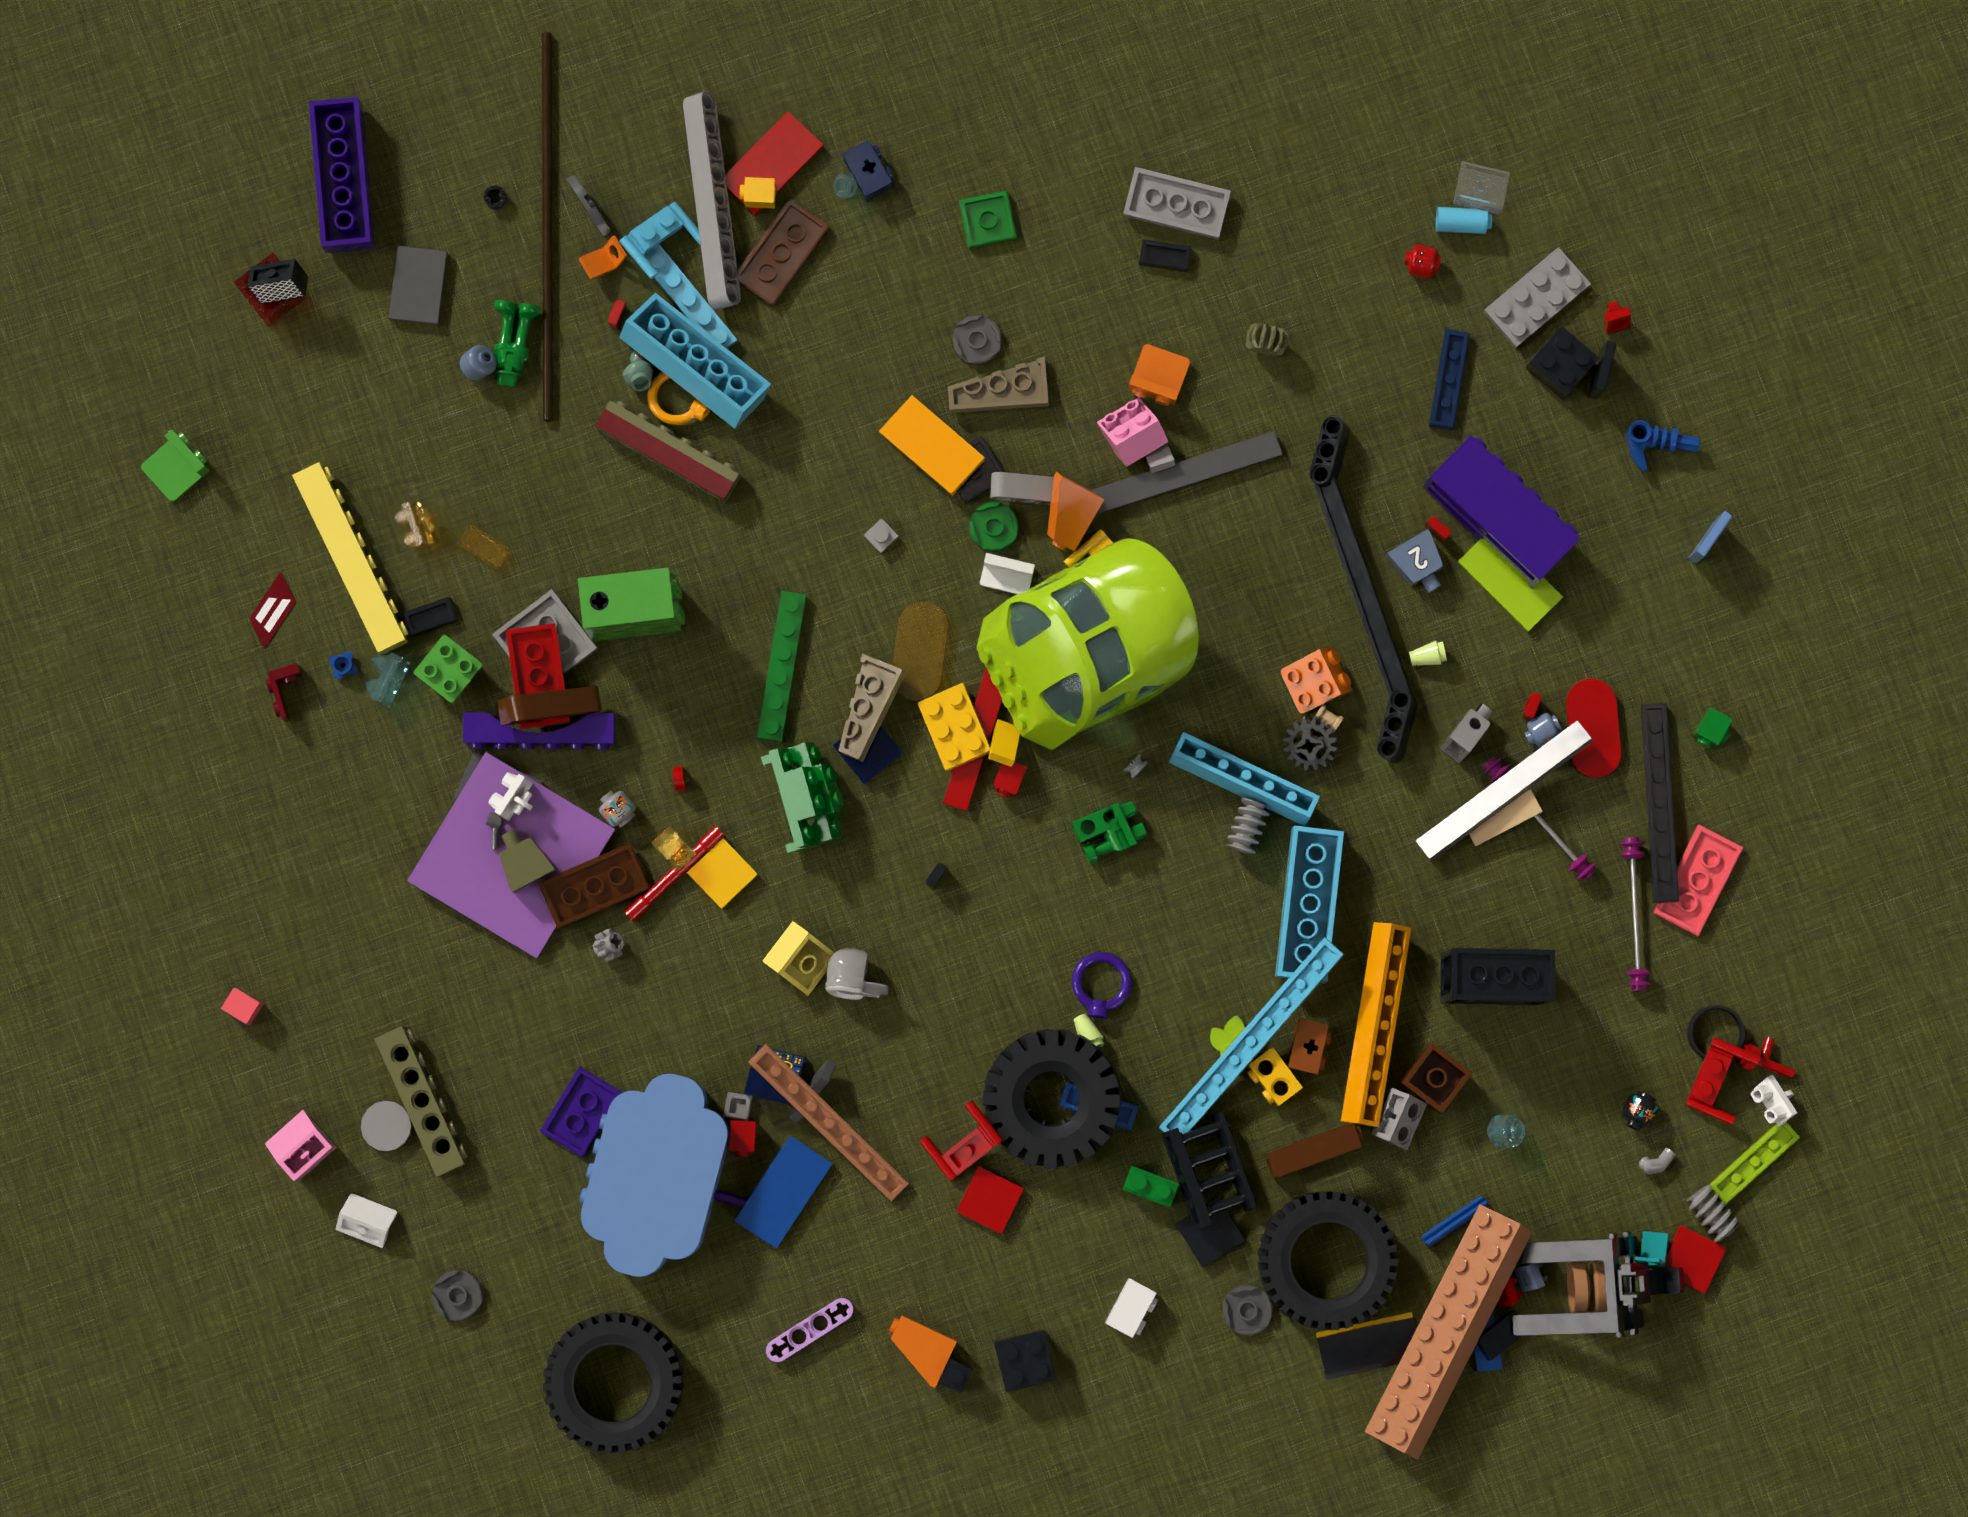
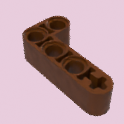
(548, 705)

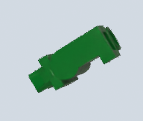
(1114, 827)

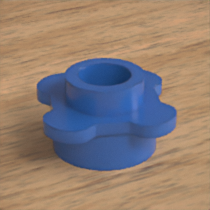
(336, 662)

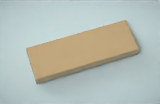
(1510, 816)

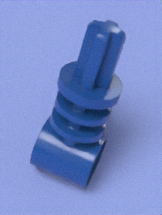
(1661, 438)

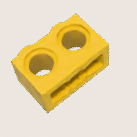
(1279, 1072)

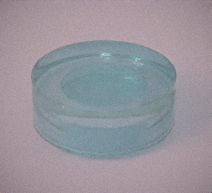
(845, 185)

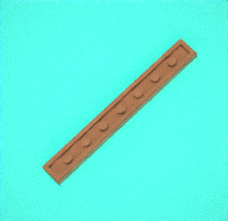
(828, 1122)

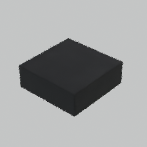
(936, 875)

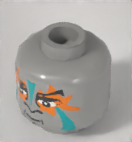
(617, 808)

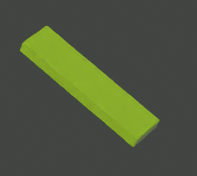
(1753, 1161)

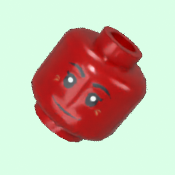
(1423, 261)

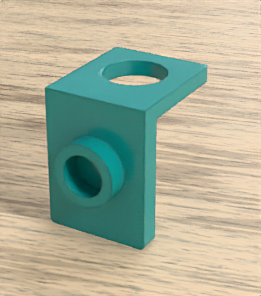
(1654, 1249)

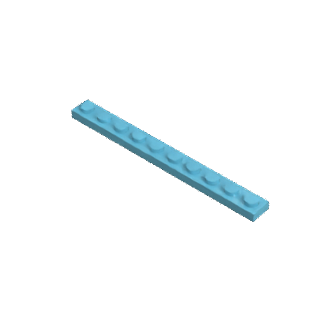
(1254, 1037)

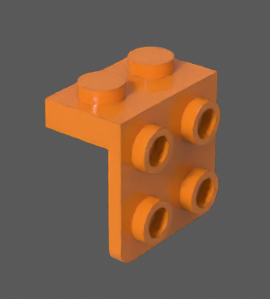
(1158, 375)
(1316, 679)

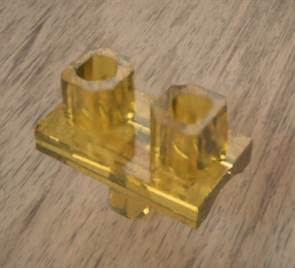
(420, 522)

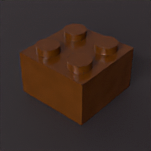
(1435, 1078)

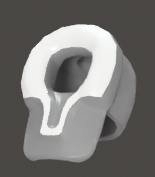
(847, 976)

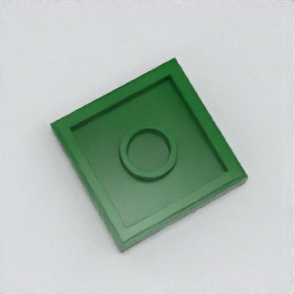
(987, 219)

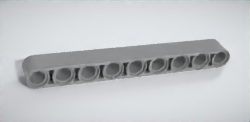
(711, 200)

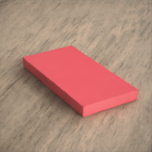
(1701, 879)

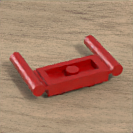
(1712, 1076)
(968, 1149)

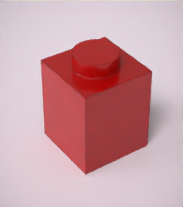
(1009, 779)
(742, 1137)

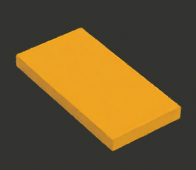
(932, 445)

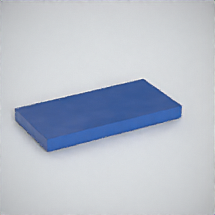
(783, 1191)

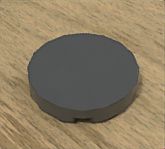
(976, 340)
(457, 1295)
(1247, 1310)

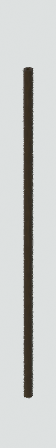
(547, 226)

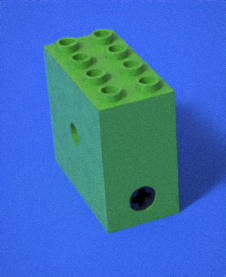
(631, 604)

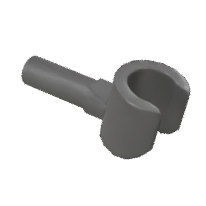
(495, 821)

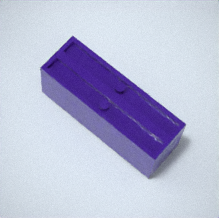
(1501, 509)

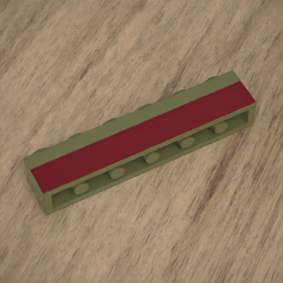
(667, 451)

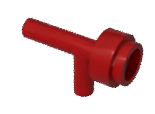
(1765, 1060)

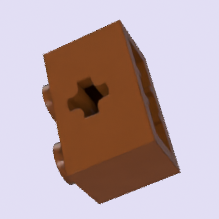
(1298, 1057)

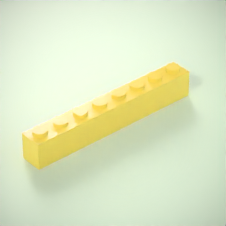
(350, 559)

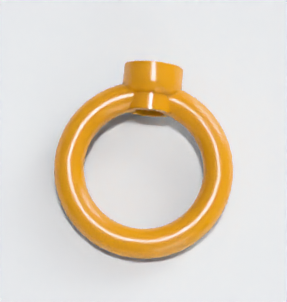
(697, 409)

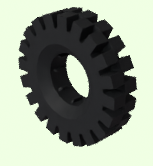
(1042, 1142)

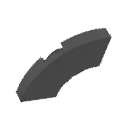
(588, 205)
(817, 1083)

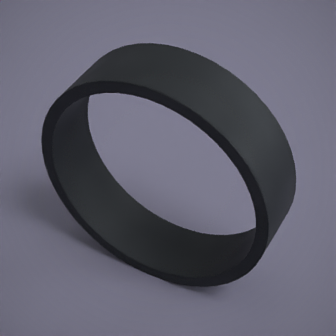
(1695, 1016)

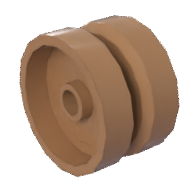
(1586, 1286)

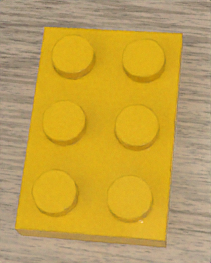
(954, 727)

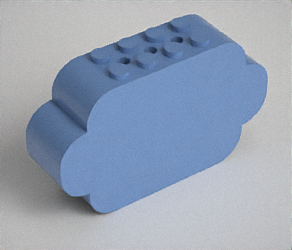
(654, 1174)

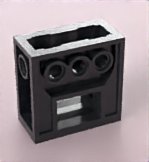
(1497, 976)

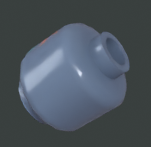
(478, 362)
(1542, 729)

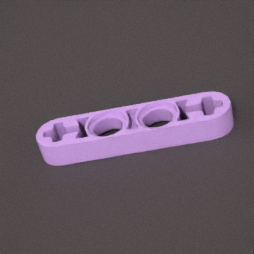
(808, 1327)

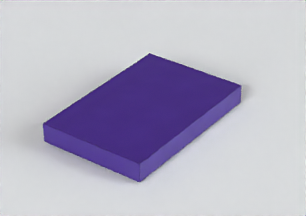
(579, 1112)

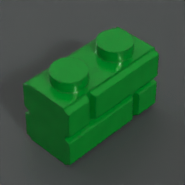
(1150, 1186)

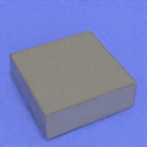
(1160, 459)
(738, 1106)

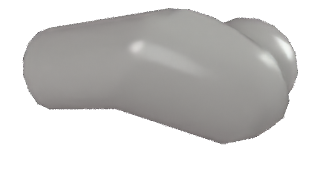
(1657, 1165)

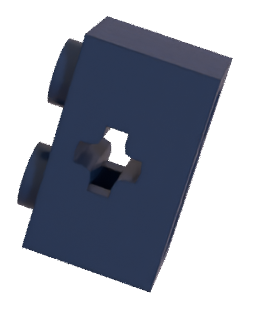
(869, 184)

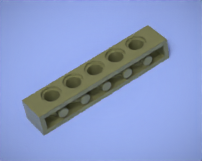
(388, 1046)

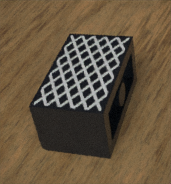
(277, 281)

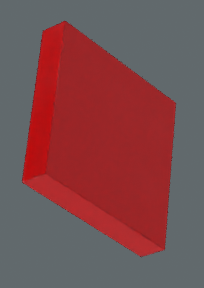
(990, 1200)
(1696, 1256)

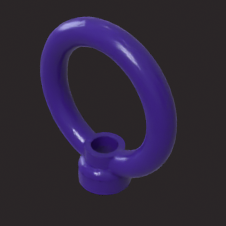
(1100, 1008)

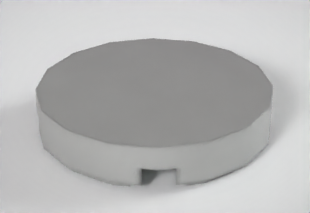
(386, 1126)

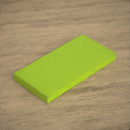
(1509, 586)

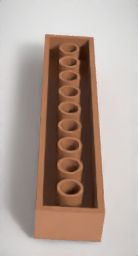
(1448, 1331)

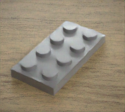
(1176, 203)
(1536, 297)

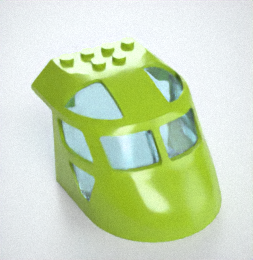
(1090, 642)

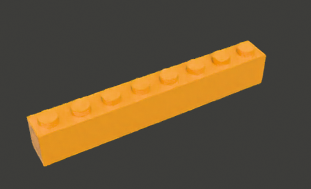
(1376, 1024)

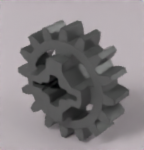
(1320, 741)

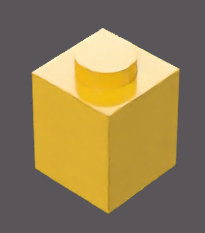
(758, 192)

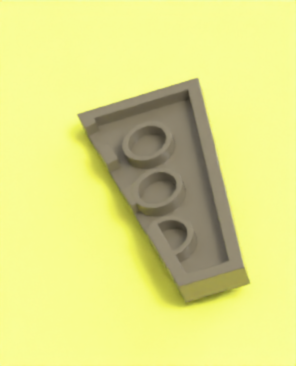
(1011, 389)
(872, 699)

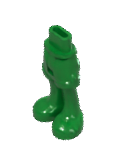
(511, 355)

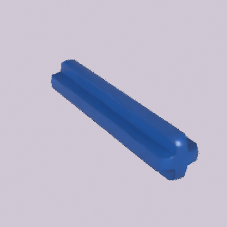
(1453, 1222)

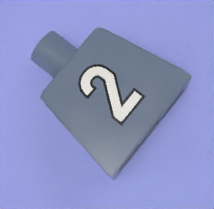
(1417, 561)

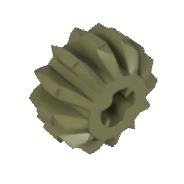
(1266, 339)

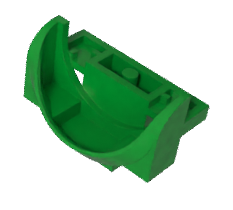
(807, 795)

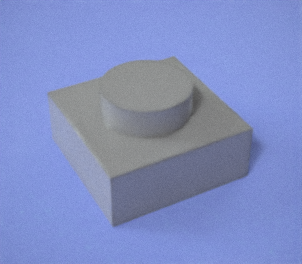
(881, 536)

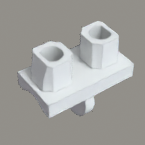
(514, 799)
(1775, 1100)

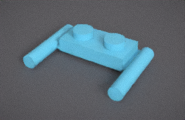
(654, 231)

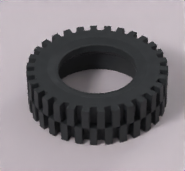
(1276, 1260)
(664, 1373)

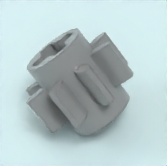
(608, 945)

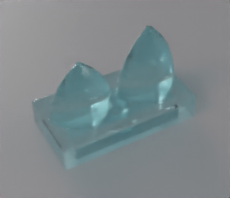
(392, 672)

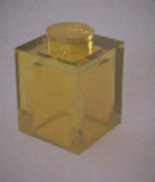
(673, 848)

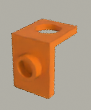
(603, 260)

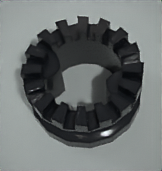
(502, 194)

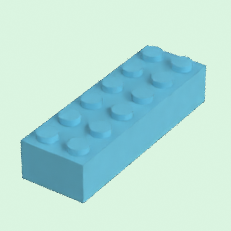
(695, 360)
(1308, 895)

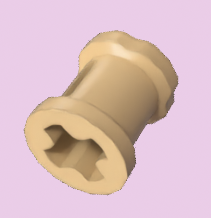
(1332, 719)

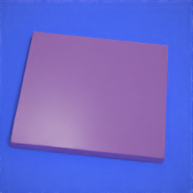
(469, 874)

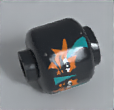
(1640, 1111)

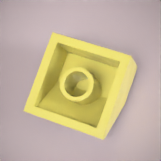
(799, 958)

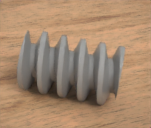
(1247, 826)
(1712, 1213)

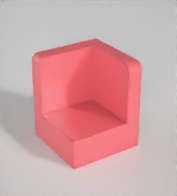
(242, 1006)

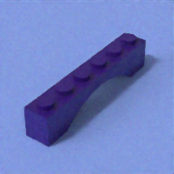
(591, 730)

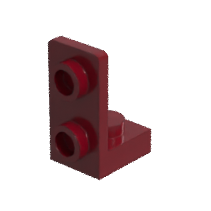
(286, 675)

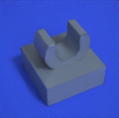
(1530, 1276)

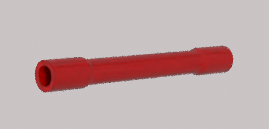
(644, 902)

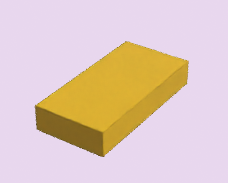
(1004, 743)

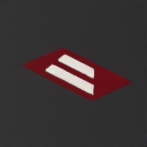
(272, 610)

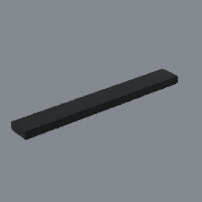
(1659, 803)

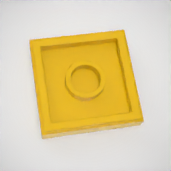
(722, 873)

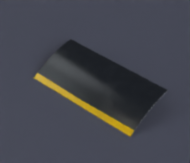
(1365, 1345)

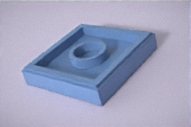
(1710, 537)

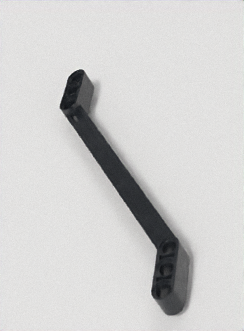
(1363, 588)

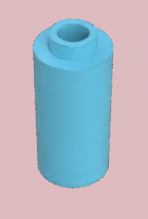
(1462, 220)

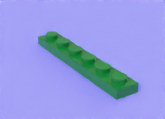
(781, 666)

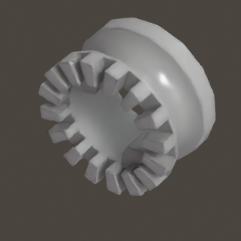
(1136, 767)

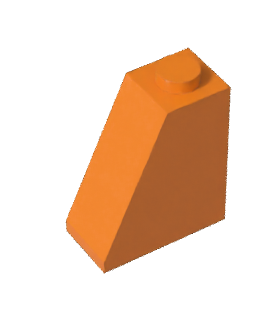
(1070, 512)
(923, 1347)

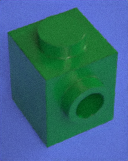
(1712, 729)

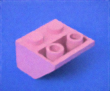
(1132, 431)
(300, 1146)

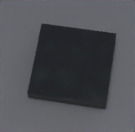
(1602, 370)
(980, 480)
(1213, 1240)

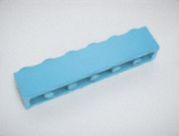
(1244, 779)

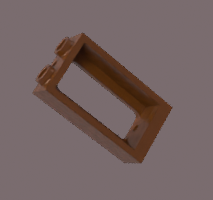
(1313, 1150)

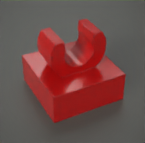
(1616, 318)
(1509, 1295)

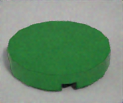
(993, 527)

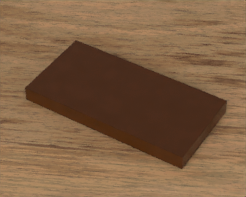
(781, 252)
(593, 885)

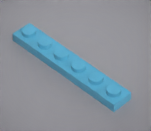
(687, 297)

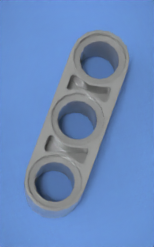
(1021, 488)

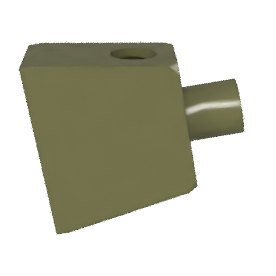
(523, 861)

